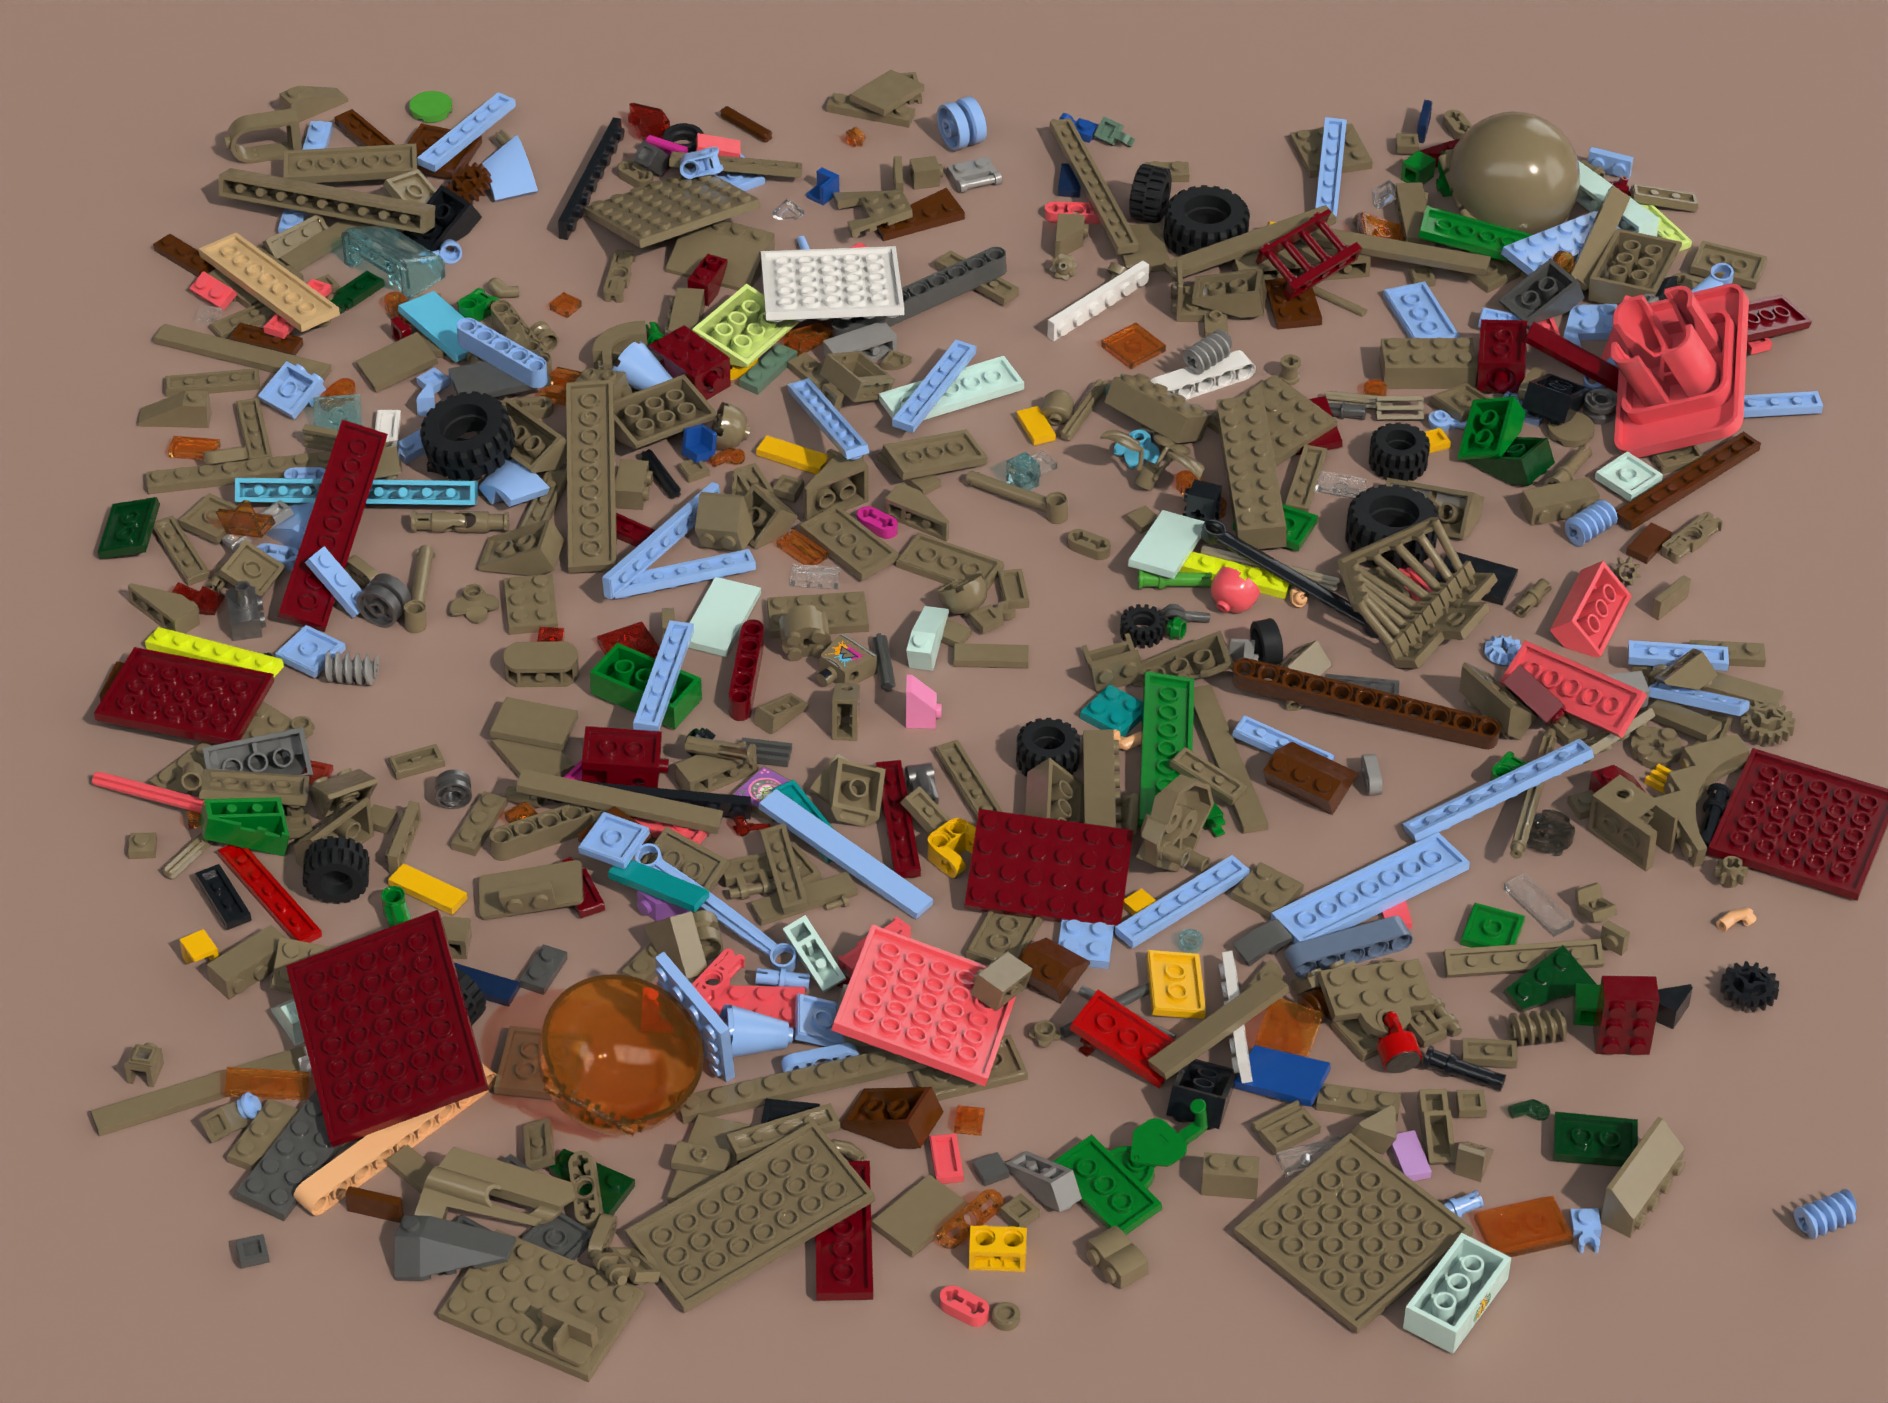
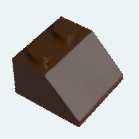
(1053, 968)

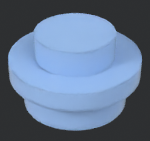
(248, 1105)

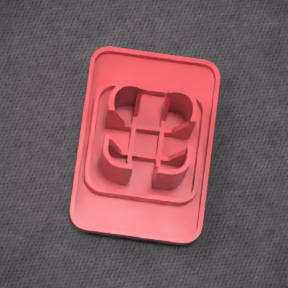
(1680, 368)

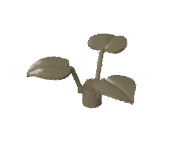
(1150, 472)

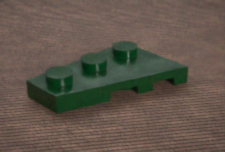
(1548, 981)
(613, 1185)

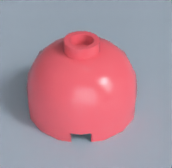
(1232, 592)

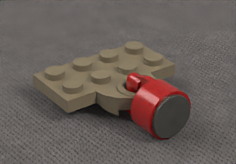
(1383, 1003)

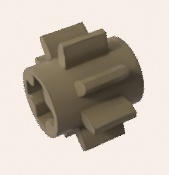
(1631, 574)
(1730, 871)

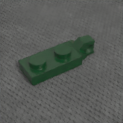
(357, 291)

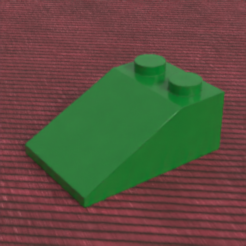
(1491, 427)

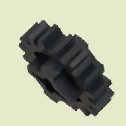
(1749, 986)

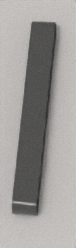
(937, 288)

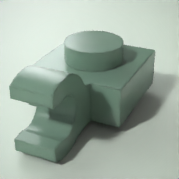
(1112, 131)

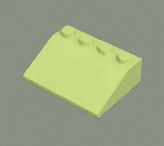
(741, 327)

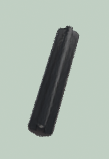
(661, 474)

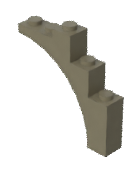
(1699, 768)

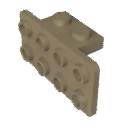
(530, 889)

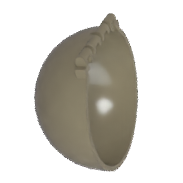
(1514, 172)

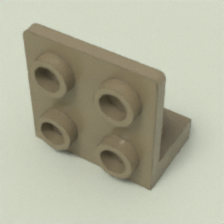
(1182, 303)

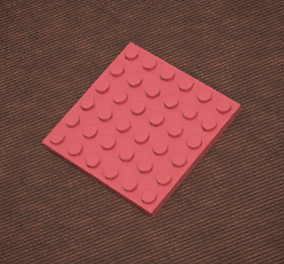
(921, 1006)

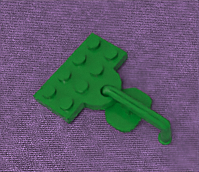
(1118, 1180)

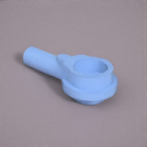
(1442, 420)

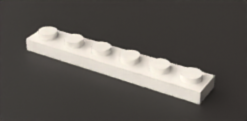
(1098, 301)
(1238, 1044)

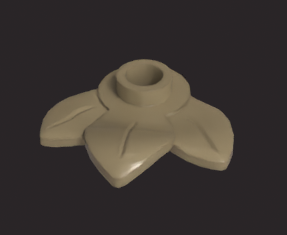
(474, 604)

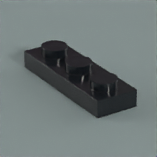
(223, 896)

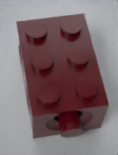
(1502, 355)
(696, 358)
(623, 756)

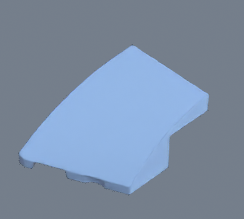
(510, 172)
(513, 484)

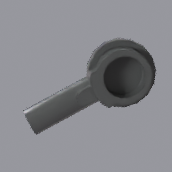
(1174, 610)

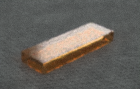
(267, 1083)

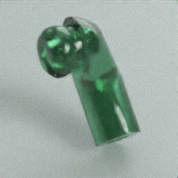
(1530, 1108)

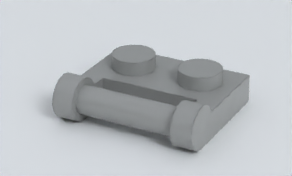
(974, 174)

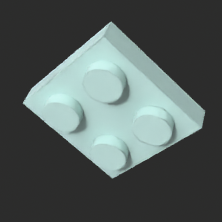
(1628, 476)

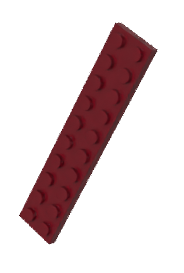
(333, 521)

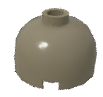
(730, 426)
(964, 595)

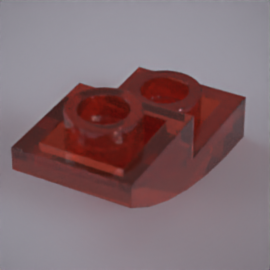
(206, 599)

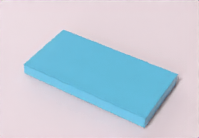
(436, 321)

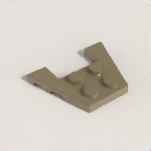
(878, 207)

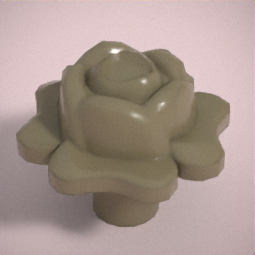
(1063, 266)

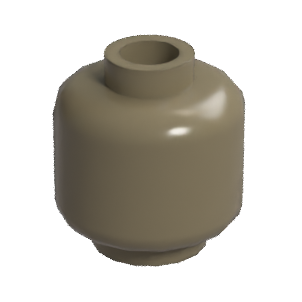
(1057, 407)

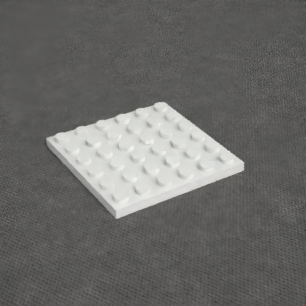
(831, 283)

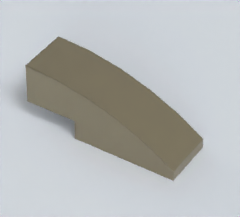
(1436, 1126)

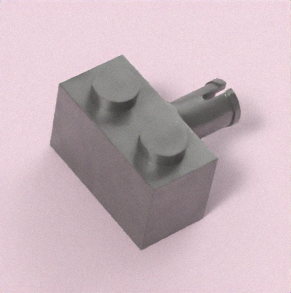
(244, 612)

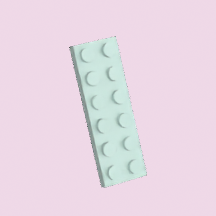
(972, 386)

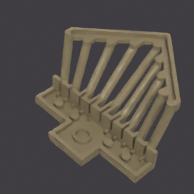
(1443, 614)

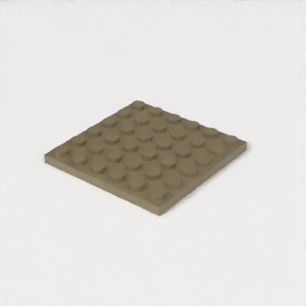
(670, 208)
(1352, 1232)

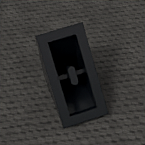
(1673, 1004)

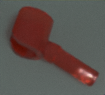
(742, 828)

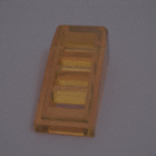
(806, 338)

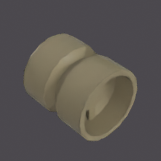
(709, 933)

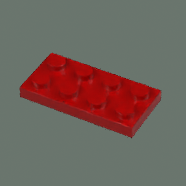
(1121, 1035)

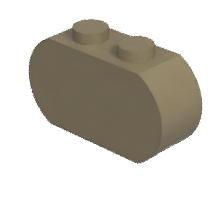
(541, 664)

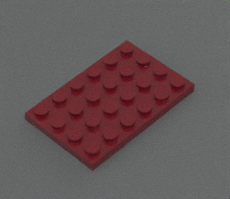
(184, 696)
(1048, 868)

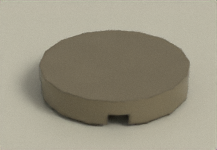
(1574, 432)

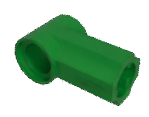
(395, 905)

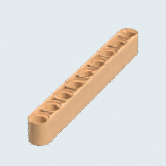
(370, 1154)

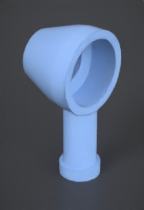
(449, 255)

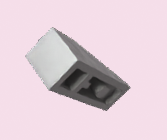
(1046, 1180)

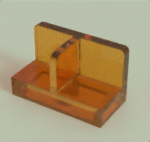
(245, 521)

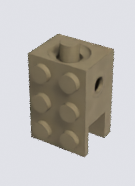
(1632, 821)

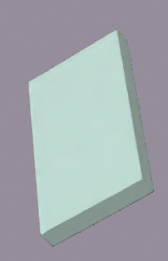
(1167, 544)
(722, 615)

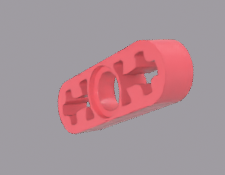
(1053, 208)

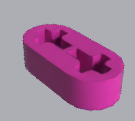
(878, 522)

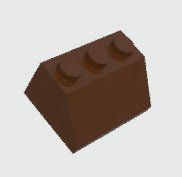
(1309, 776)

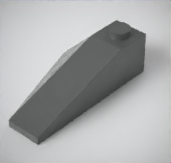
(270, 753)
(438, 1245)

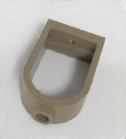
(262, 121)

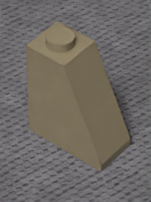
(680, 942)

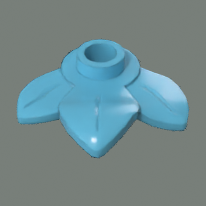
(1151, 451)

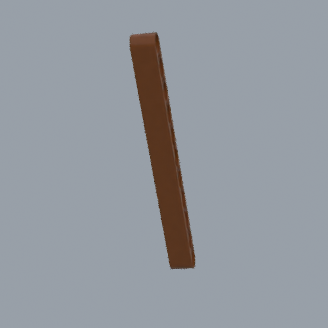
(1377, 700)

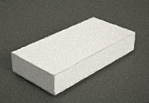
(389, 422)

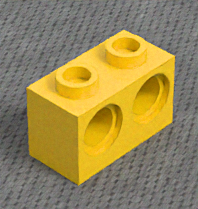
(997, 1248)

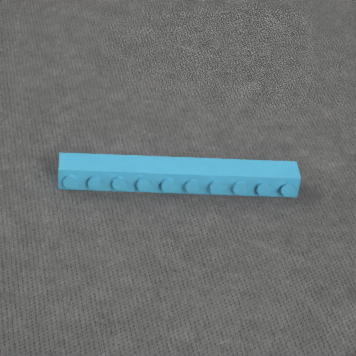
(381, 492)

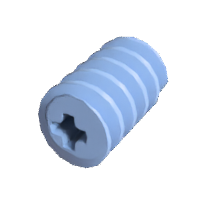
(1590, 522)
(1826, 1214)

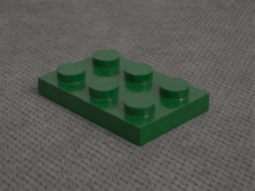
(129, 528)
(1593, 1139)

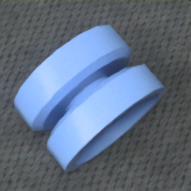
(961, 123)

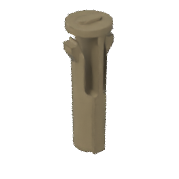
(721, 749)

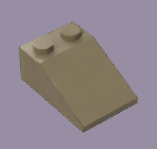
(1232, 293)
(838, 483)
(524, 550)
(338, 792)

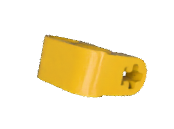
(947, 844)

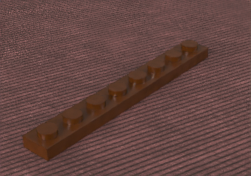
(1687, 480)

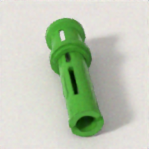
(1182, 579)

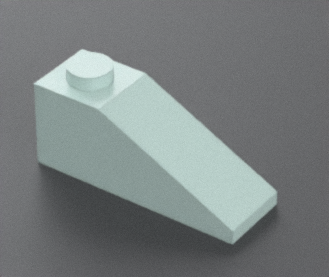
(926, 638)
(813, 954)

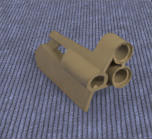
(468, 1179)

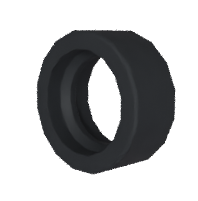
(683, 131)
(1267, 641)

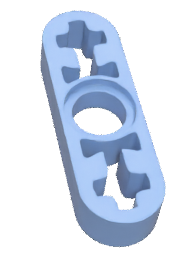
(800, 1059)

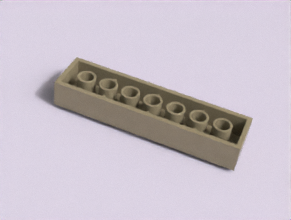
(1251, 472)

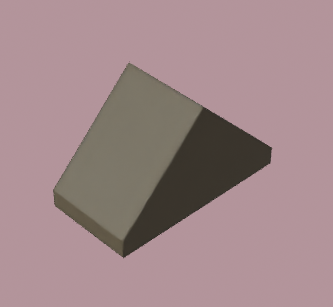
(1378, 1130)
(1472, 1160)

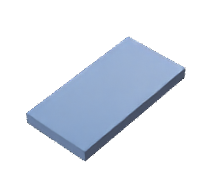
(1419, 312)

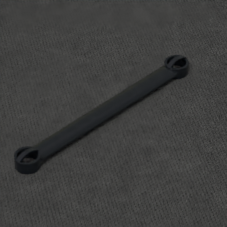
(1283, 572)

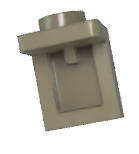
(1592, 905)

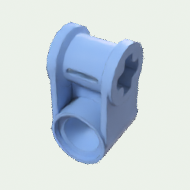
(702, 163)

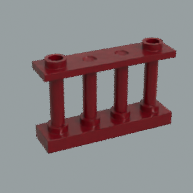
(1312, 275)

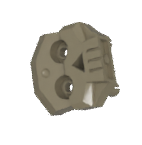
(1176, 825)

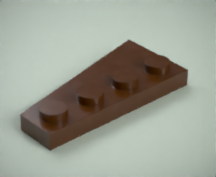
(927, 213)

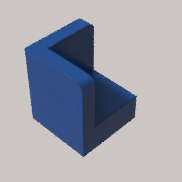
(826, 185)
(699, 443)

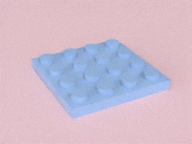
(712, 1029)

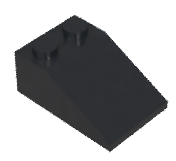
(453, 220)
(1554, 398)
(1205, 1082)

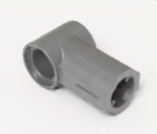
(922, 776)

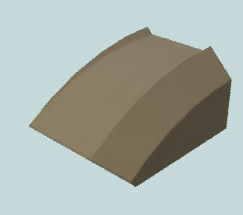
(855, 792)

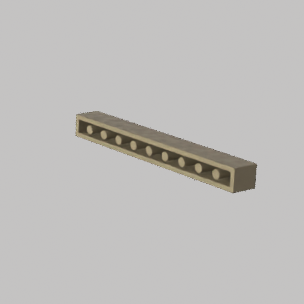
(327, 200)

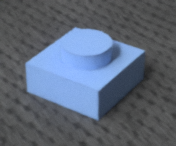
(437, 378)

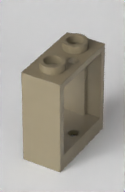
(856, 375)

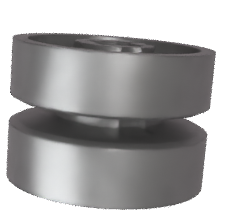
(383, 600)

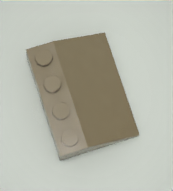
(726, 240)
(1631, 266)
(660, 412)

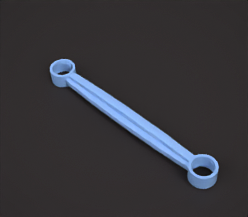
(727, 915)

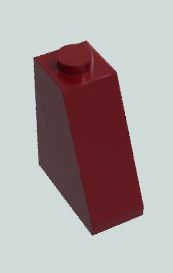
(1535, 696)

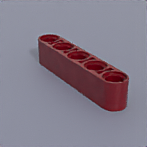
(746, 670)

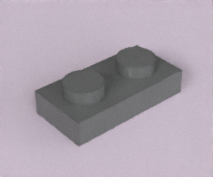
(543, 969)

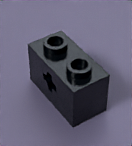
(1203, 501)

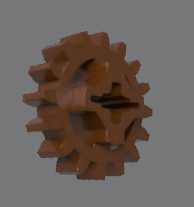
(470, 182)

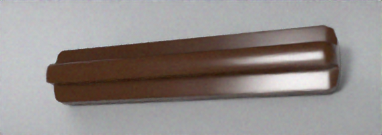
(746, 124)

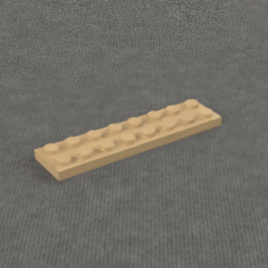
(269, 282)

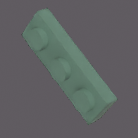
(767, 369)

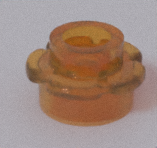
(855, 137)

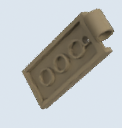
(242, 784)

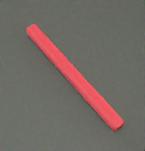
(147, 791)

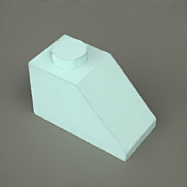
(288, 1018)

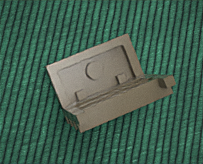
(1116, 669)

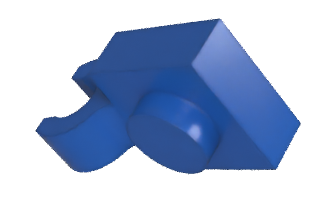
(1084, 127)

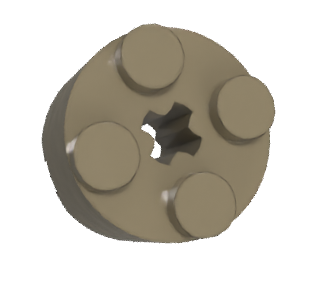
(804, 632)

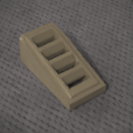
(777, 713)

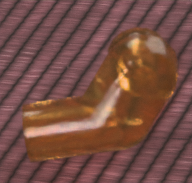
(729, 456)

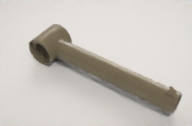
(1054, 504)
(416, 609)

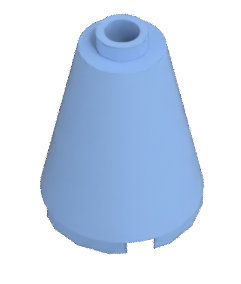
(641, 367)
(755, 1031)

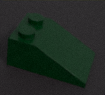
(1520, 463)

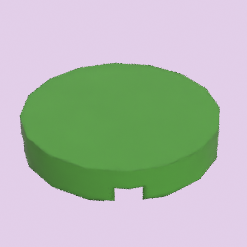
(430, 106)

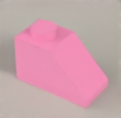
(921, 705)

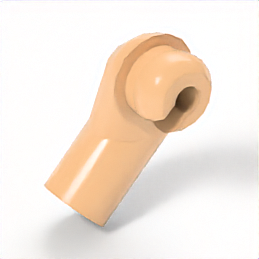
(1298, 597)
(1734, 916)

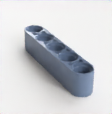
(1351, 944)

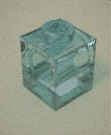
(1023, 471)

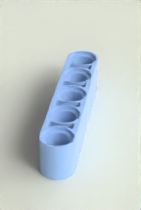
(502, 352)

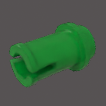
(654, 333)

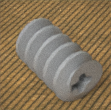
(1208, 351)
(351, 669)

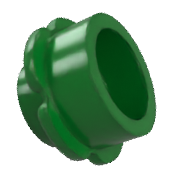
(1177, 628)

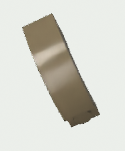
(614, 341)

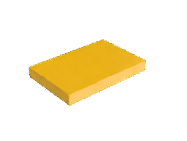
(1175, 984)

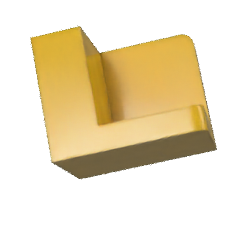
(197, 947)

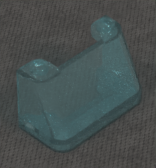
(404, 260)

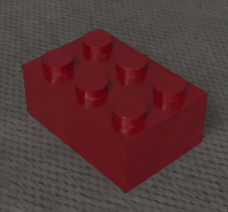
(1626, 1015)

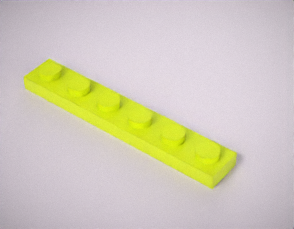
(1266, 582)
(198, 648)

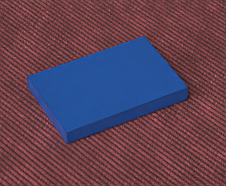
(1284, 1075)

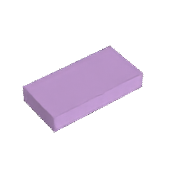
(1410, 1156)

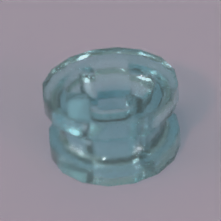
(1192, 935)

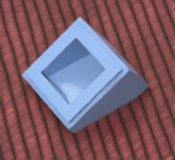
(425, 400)

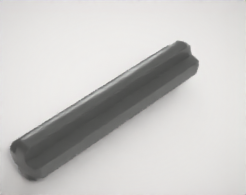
(884, 662)

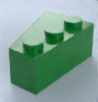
(246, 823)

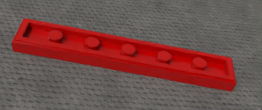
(270, 893)

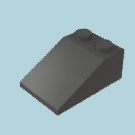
(1543, 294)

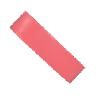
(964, 1305)

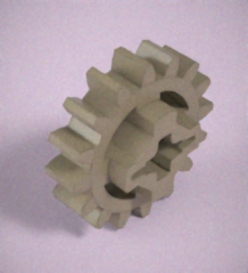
(1767, 723)

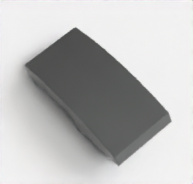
(1262, 940)

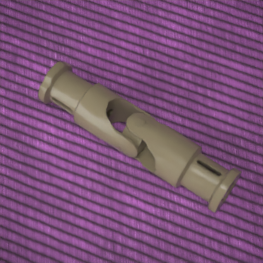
(445, 521)

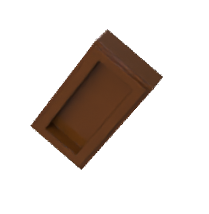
(1648, 542)
(374, 1204)

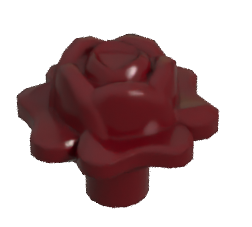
(1622, 185)

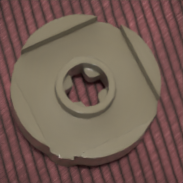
(1649, 737)

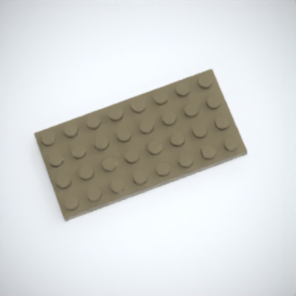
(750, 1215)

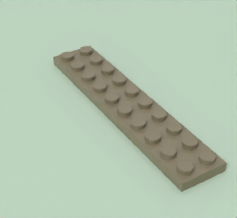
(591, 476)

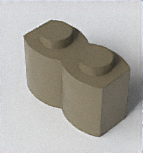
(1117, 1257)

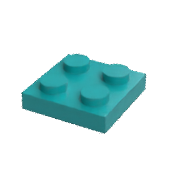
(1113, 710)

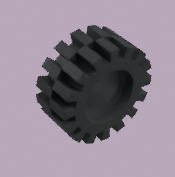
(1143, 616)

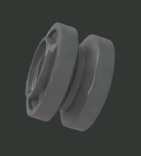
(1600, 406)
(453, 789)

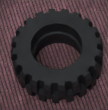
(1203, 218)
(472, 456)
(1385, 512)

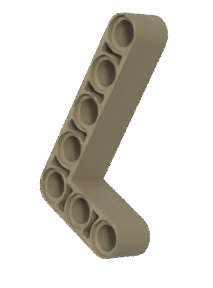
(506, 317)
(541, 831)

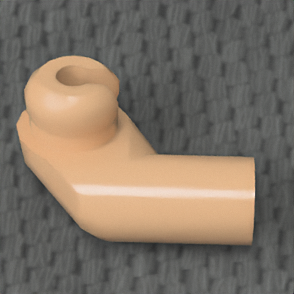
(1129, 742)

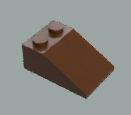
(895, 1115)

